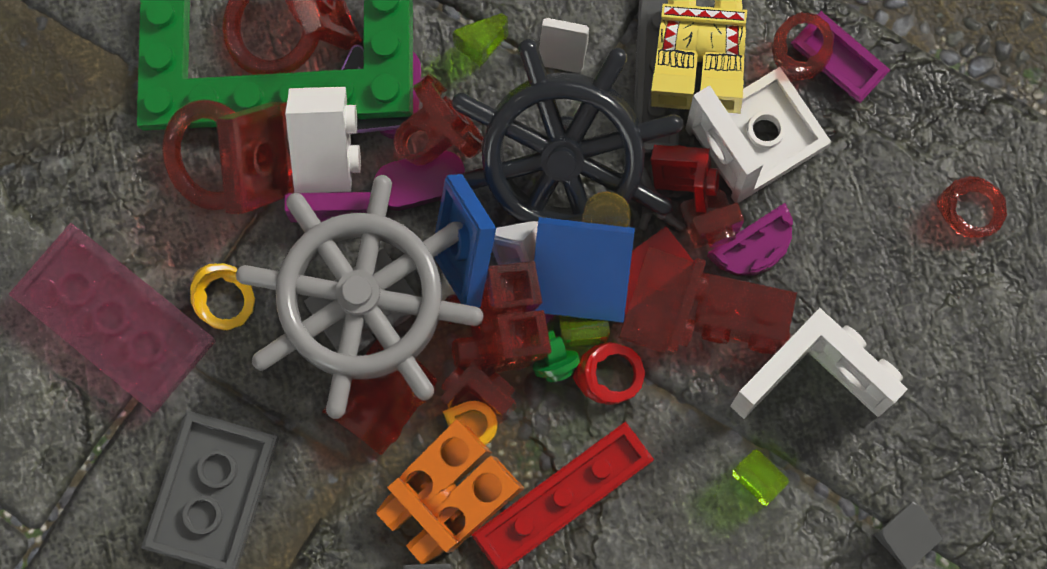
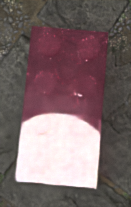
(112, 317)

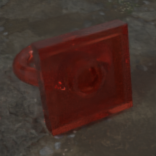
(321, 21)
(251, 155)

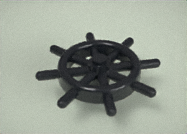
(564, 150)

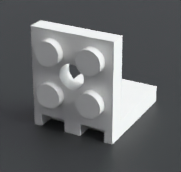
(743, 158)
(838, 351)

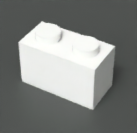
(320, 139)

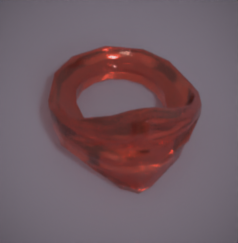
(802, 70)
(948, 202)

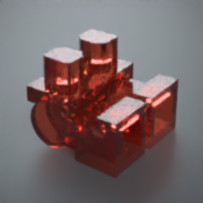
(511, 328)

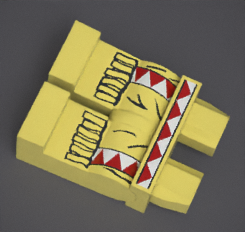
(700, 35)

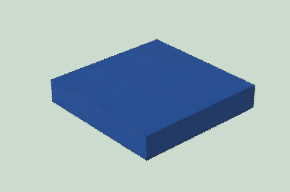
(467, 260)
(583, 268)

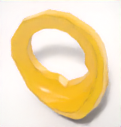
(198, 296)

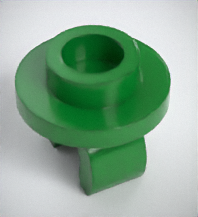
(557, 364)

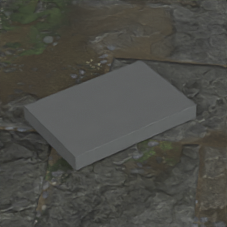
(210, 492)

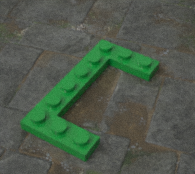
(378, 90)

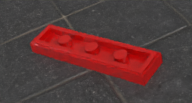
(562, 497)

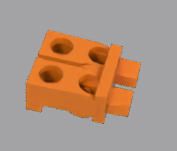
(439, 505)

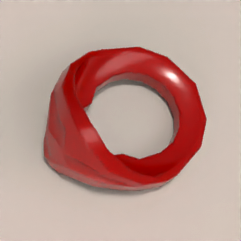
(586, 377)

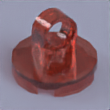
(442, 125)

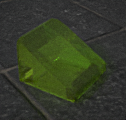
(481, 38)
(583, 331)
(760, 477)

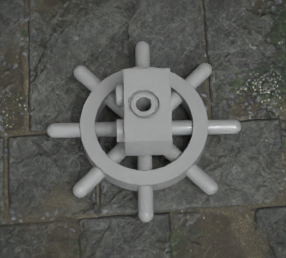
(361, 299)

